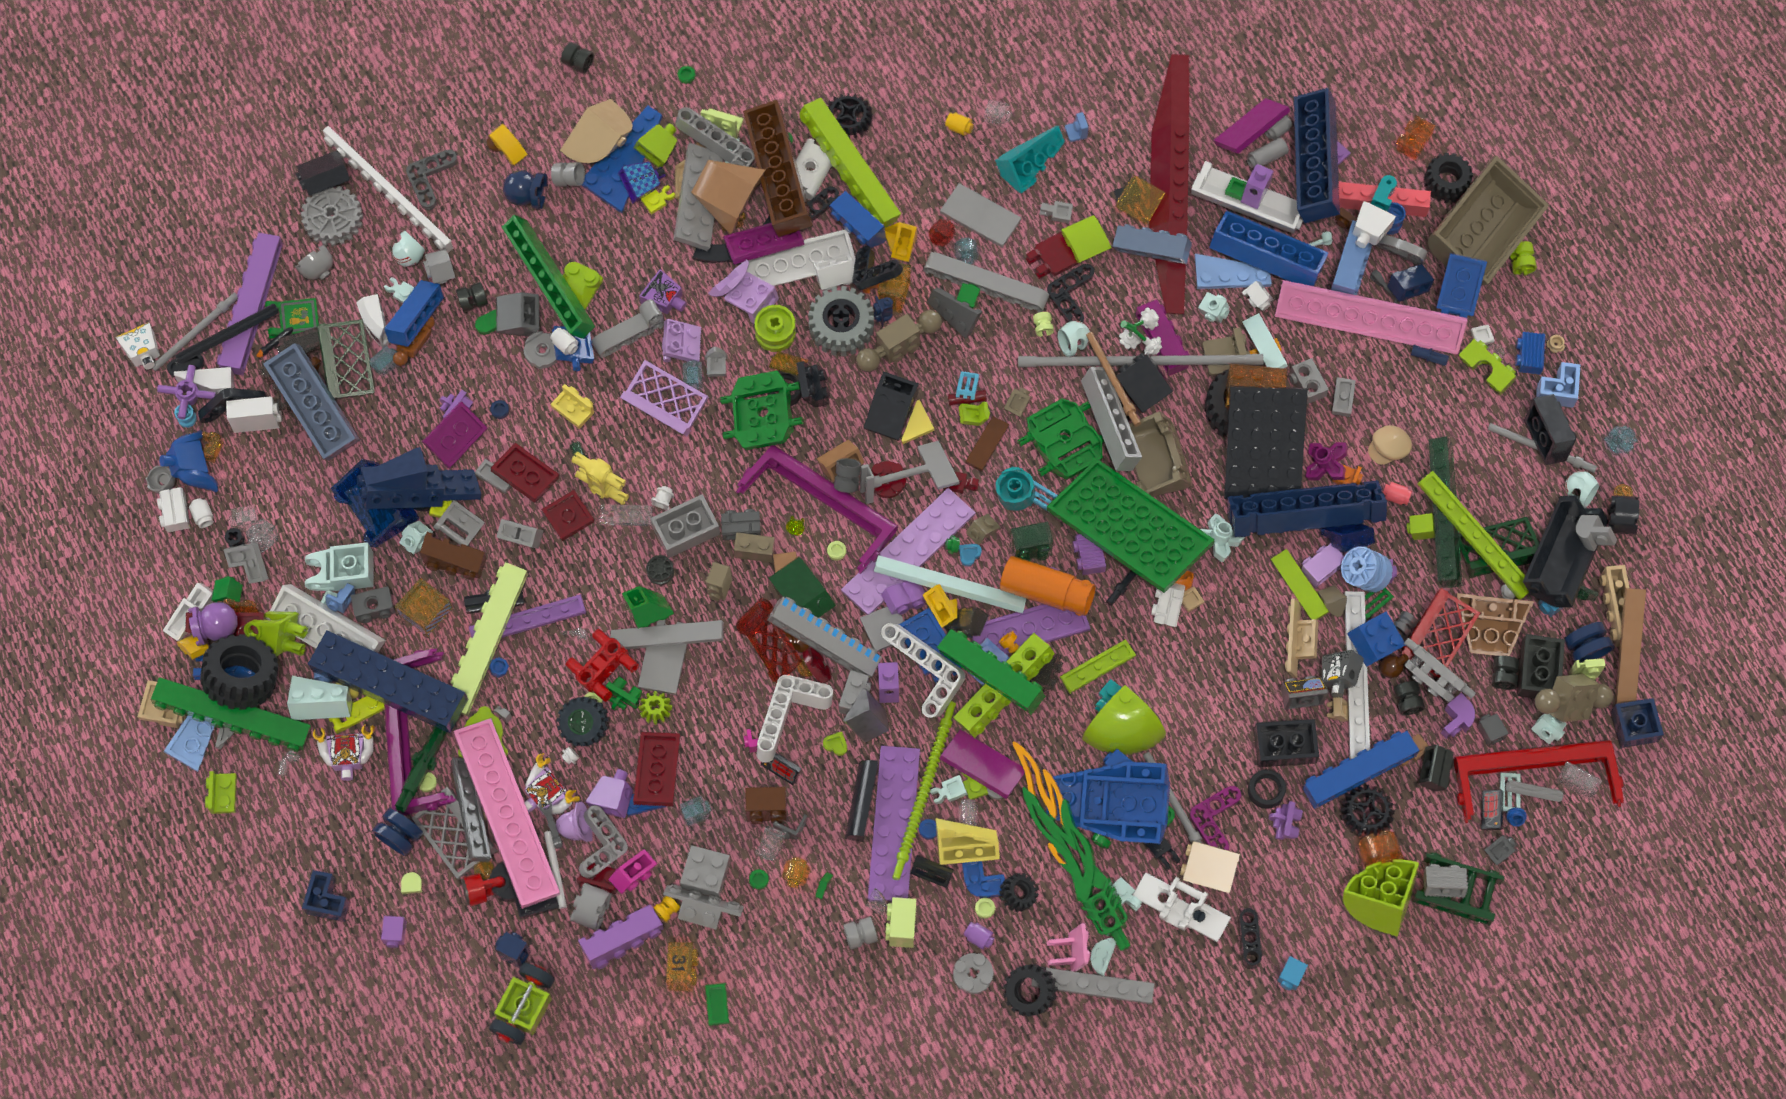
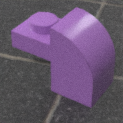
(1462, 713)

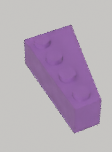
(621, 937)

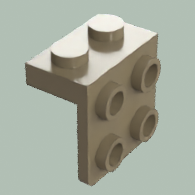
(1225, 346)

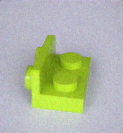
(221, 793)

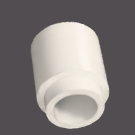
(564, 341)
(201, 513)

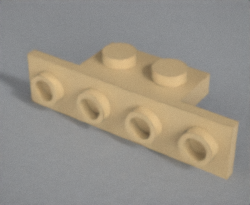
(1302, 638)

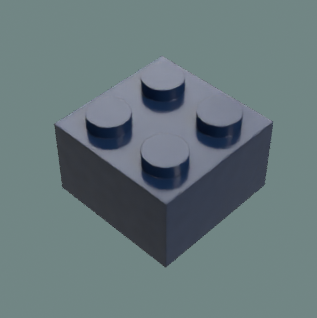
(1637, 723)

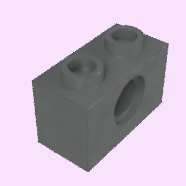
(362, 602)

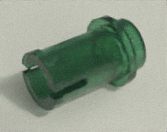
(576, 447)

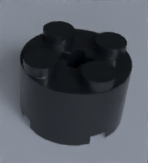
(1624, 514)

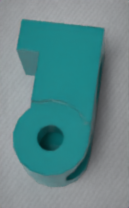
(1385, 189)

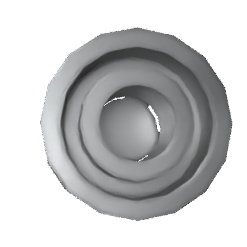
(1405, 623)

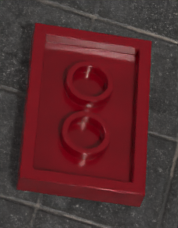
(525, 472)

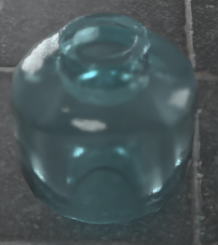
(966, 250)

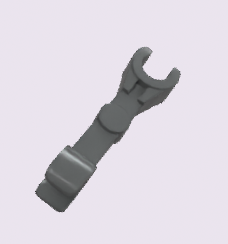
(1377, 278)
(557, 841)

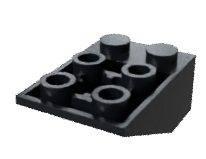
(891, 405)

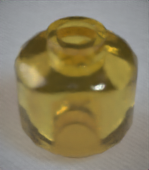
(796, 872)

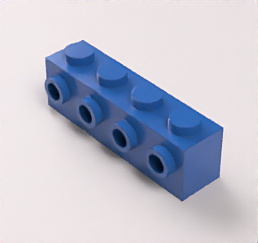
(414, 313)

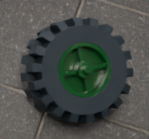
(583, 721)

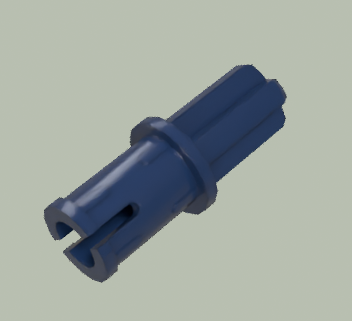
(1429, 355)

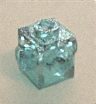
(1621, 439)

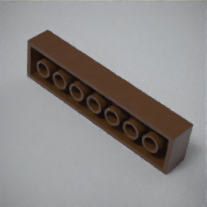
(782, 178)

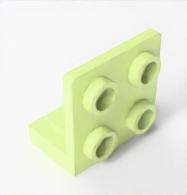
(728, 123)

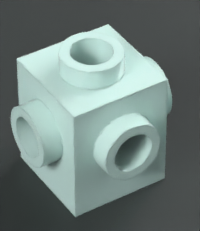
(1214, 307)
(414, 536)
(1549, 728)

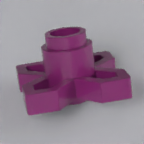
(1326, 461)

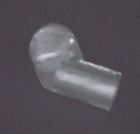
(284, 762)

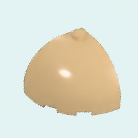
(598, 133)

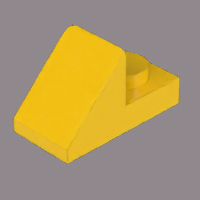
(943, 609)

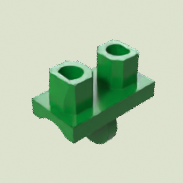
(617, 690)

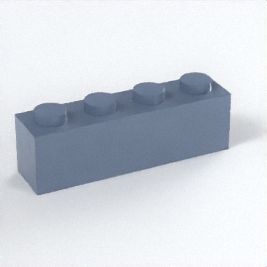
(1152, 244)

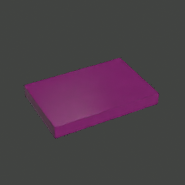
(454, 434)

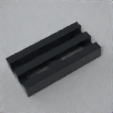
(932, 869)

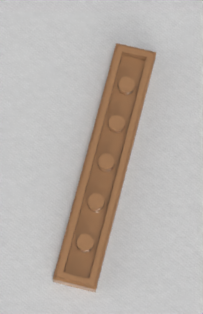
(1630, 645)

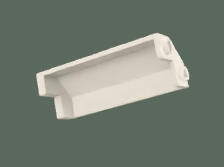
(1273, 210)

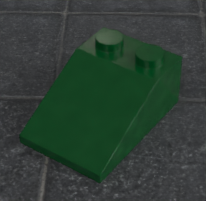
(802, 586)

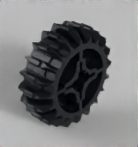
(852, 107)
(1360, 808)

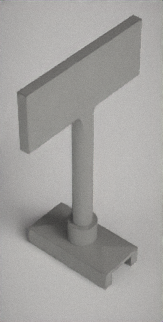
(935, 463)

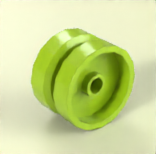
(775, 328)

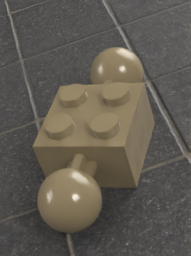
(898, 339)
(1573, 698)

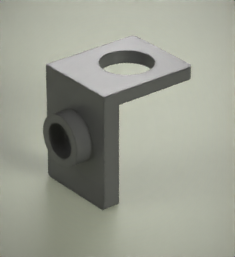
(789, 833)

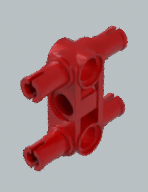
(602, 665)

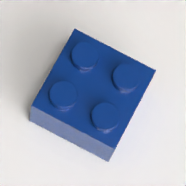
(1376, 638)

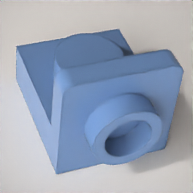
(1078, 129)
(342, 600)

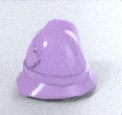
(573, 825)

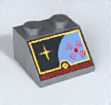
(1304, 692)

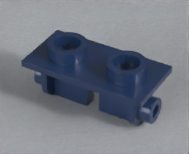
(883, 310)

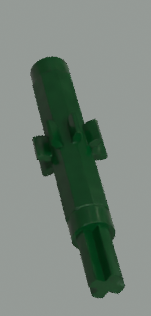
(423, 763)

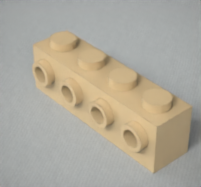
(1614, 582)

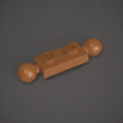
(403, 352)

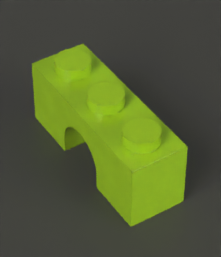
(1477, 354)

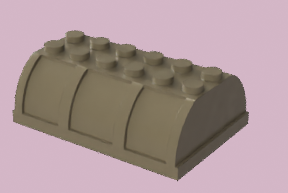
(1489, 219)

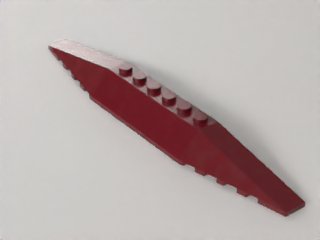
(1170, 174)

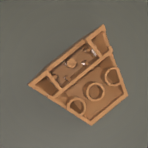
(726, 190)
(1497, 624)

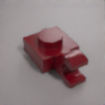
(964, 483)

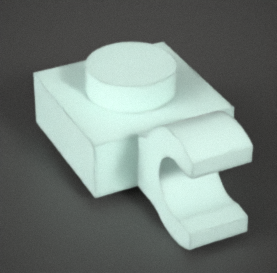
(1126, 893)

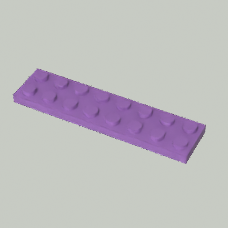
(893, 808)

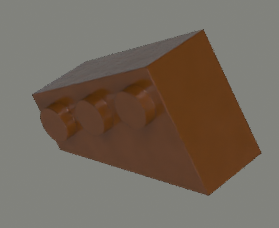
(452, 558)

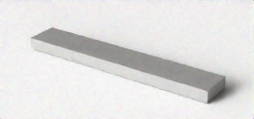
(670, 634)

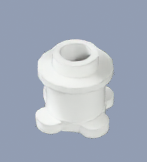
(662, 498)

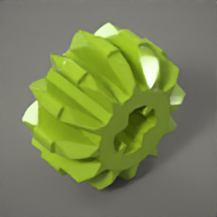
(649, 714)

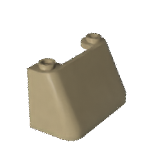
(1162, 460)

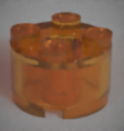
(1380, 848)

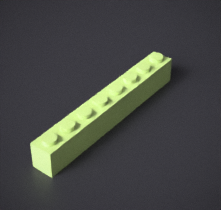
(488, 632)

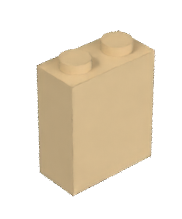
(1210, 866)

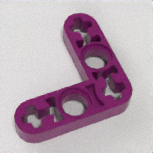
(1209, 813)

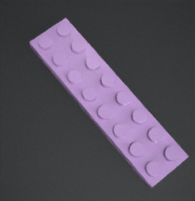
(912, 546)

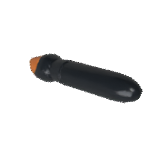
(274, 342)

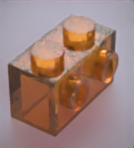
(1415, 137)

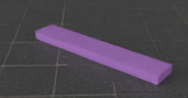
(542, 615)

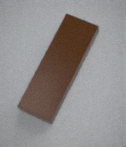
(987, 443)

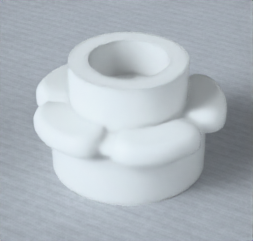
(570, 755)

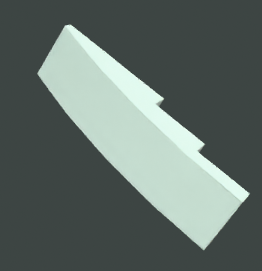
(1264, 342)

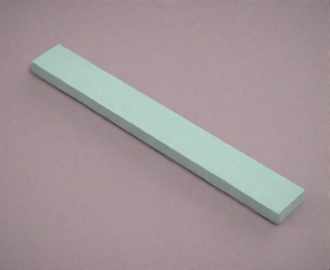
(949, 584)

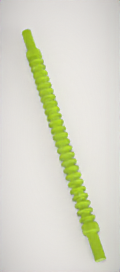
(903, 856)

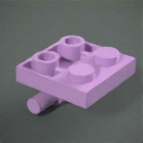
(681, 341)

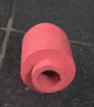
(1397, 493)

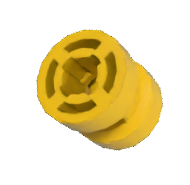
(666, 908)

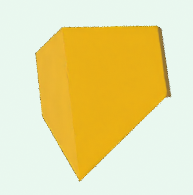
(901, 240)

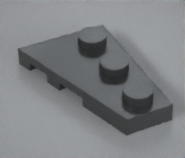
(954, 312)

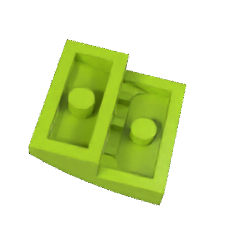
(1086, 238)

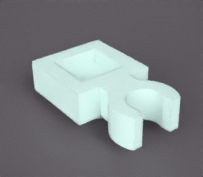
(401, 291)
(952, 789)

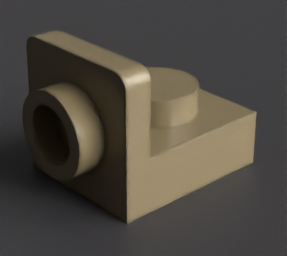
(1018, 401)

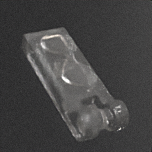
(625, 515)

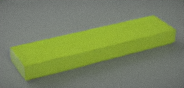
(1299, 585)
(1097, 666)

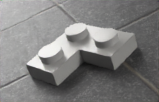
(251, 558)

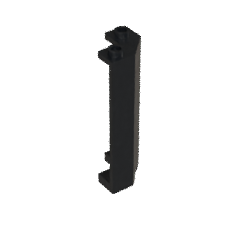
(1561, 556)

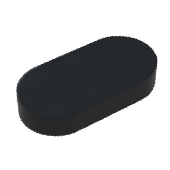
(173, 365)

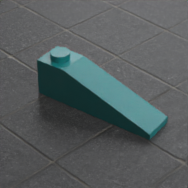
(1023, 162)

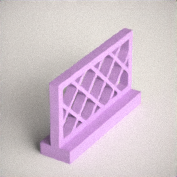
(653, 409)

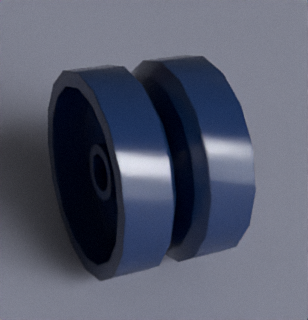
(1589, 642)
(397, 832)

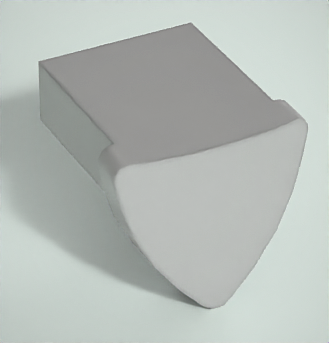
(716, 362)

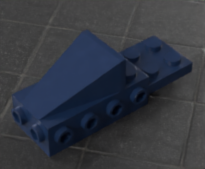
(407, 477)

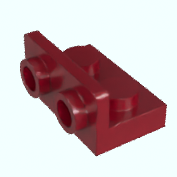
(600, 880)

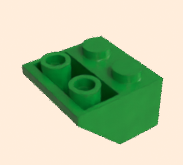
(646, 606)

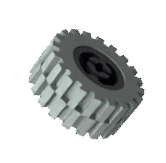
(841, 336)

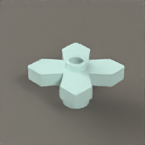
(1223, 537)

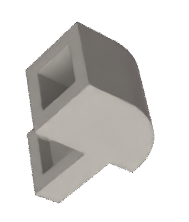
(1593, 533)

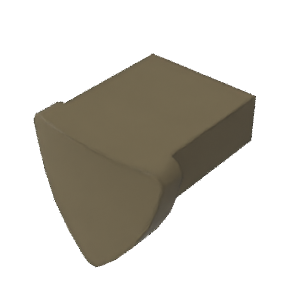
(1333, 600)

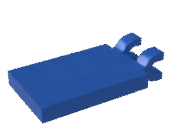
(1461, 285)
(930, 632)

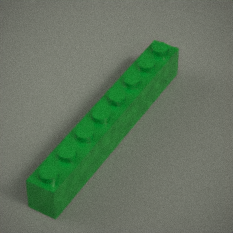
(548, 277)
(251, 721)

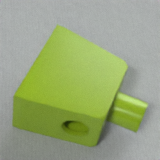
(657, 144)

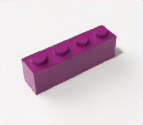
(1170, 342)

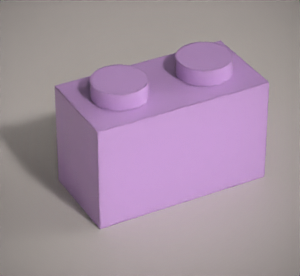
(1322, 565)

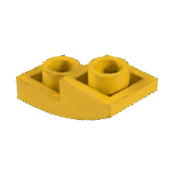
(508, 144)
(189, 647)

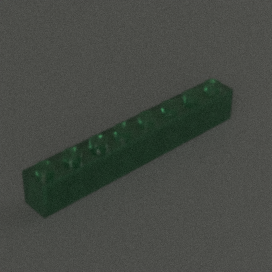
(1446, 534)

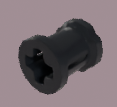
(234, 533)

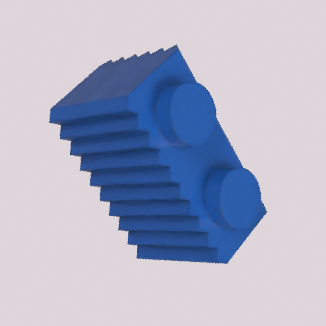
(1531, 353)

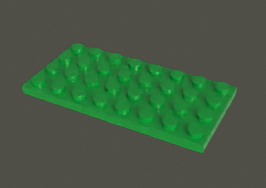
(1130, 525)

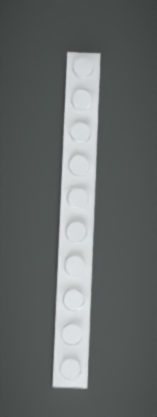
(390, 192)
(1357, 696)

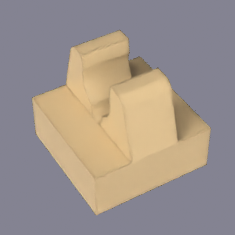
(1340, 709)

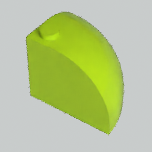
(1125, 725)
(1381, 894)

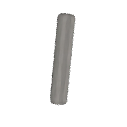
(1534, 791)

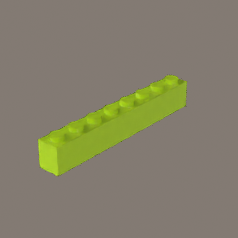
(848, 162)

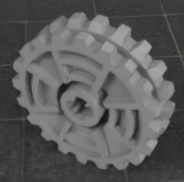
(334, 228)

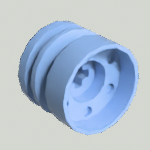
(1366, 569)

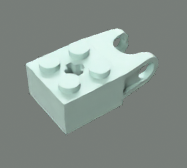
(341, 566)

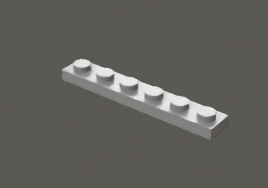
(1101, 986)

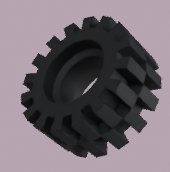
(1010, 896)

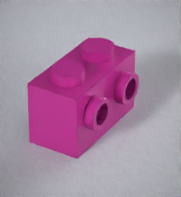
(633, 871)

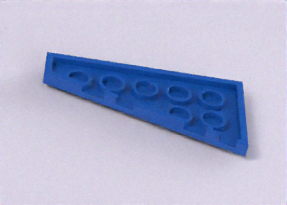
(603, 176)

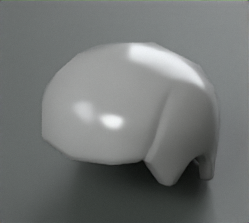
(160, 474)

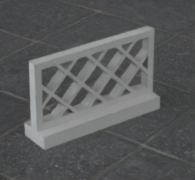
(454, 807)

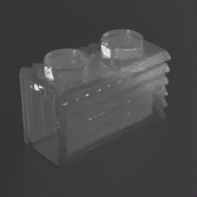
(1578, 781)

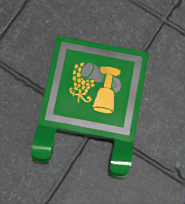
(295, 313)

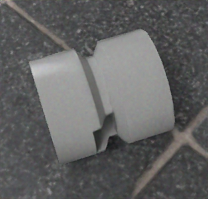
(570, 174)
(860, 933)

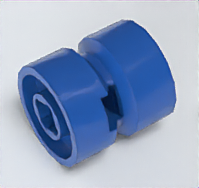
(1400, 213)

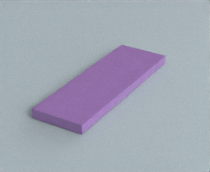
(1042, 620)

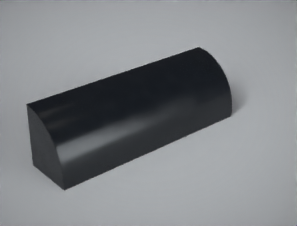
(861, 800)

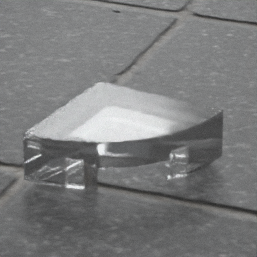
(877, 902)

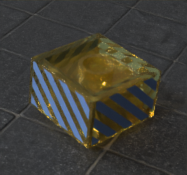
(423, 607)

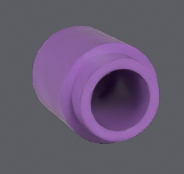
(979, 935)

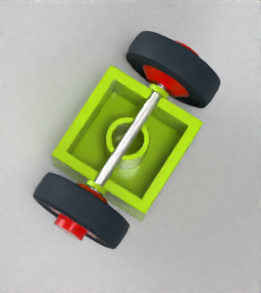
(522, 1005)

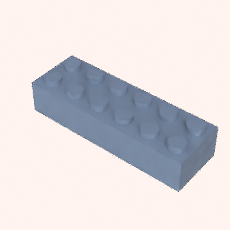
(311, 401)

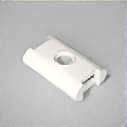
(812, 157)

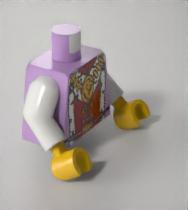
(346, 751)
(543, 786)

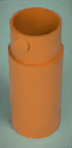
(1047, 586)

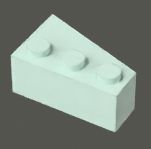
(318, 699)

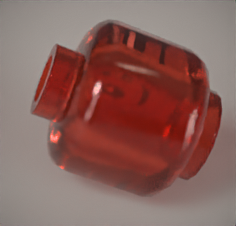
(942, 231)

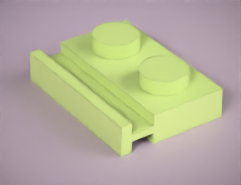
(1590, 668)

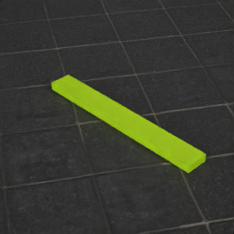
(1474, 534)

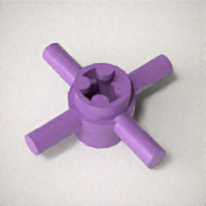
(192, 392)

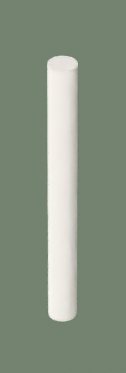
(555, 868)

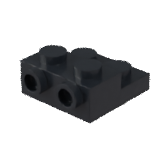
(813, 384)

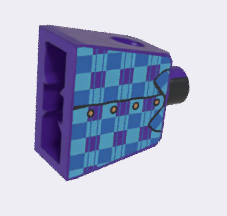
(640, 179)

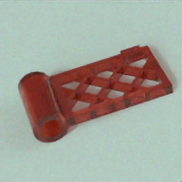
(756, 622)

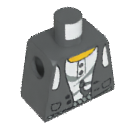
(1341, 671)

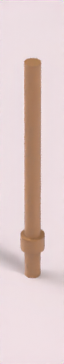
(1128, 408)

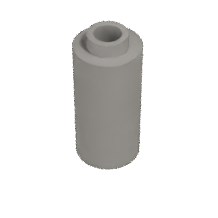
(1268, 153)

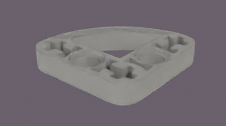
(1403, 248)

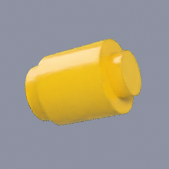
(959, 124)

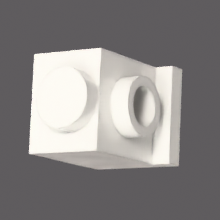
(1258, 295)

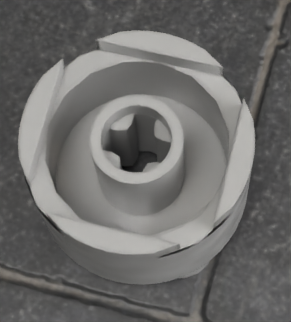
(591, 906)

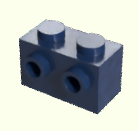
(1410, 282)
(512, 949)

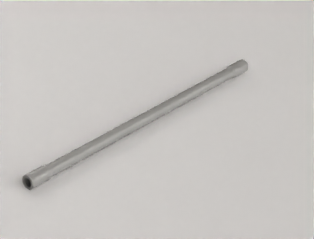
(1248, 359)

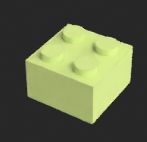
(902, 925)

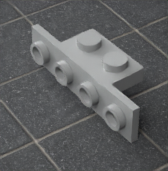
(701, 908)

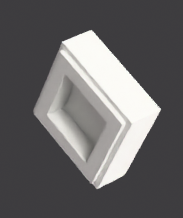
(1482, 333)

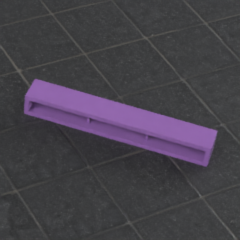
(250, 300)

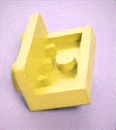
(573, 406)

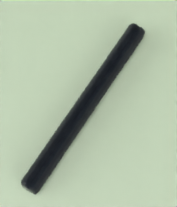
(226, 333)

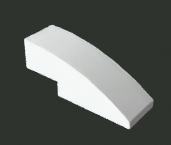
(200, 597)

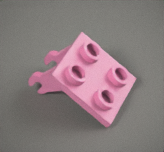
(1080, 955)

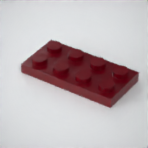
(656, 769)

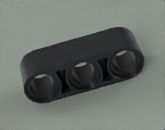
(1253, 930)

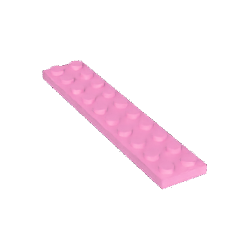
(1370, 317)
(506, 813)

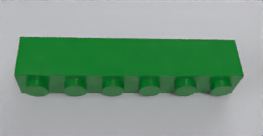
(991, 671)

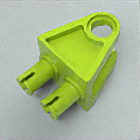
(279, 632)

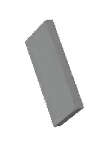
(980, 215)

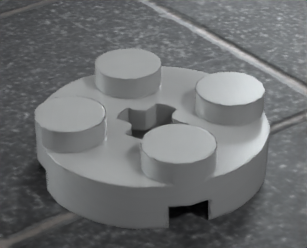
(532, 354)
(976, 962)

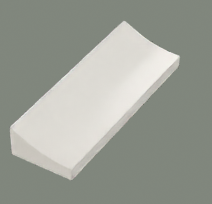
(798, 261)
(320, 618)

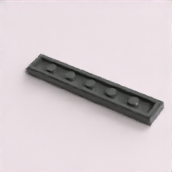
(471, 813)

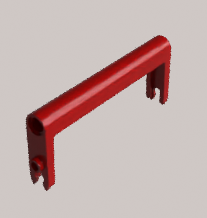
(1536, 758)

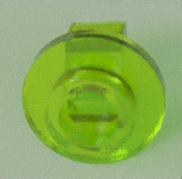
(795, 526)

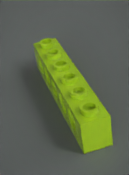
(980, 701)

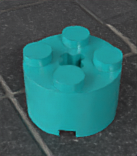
(1015, 499)

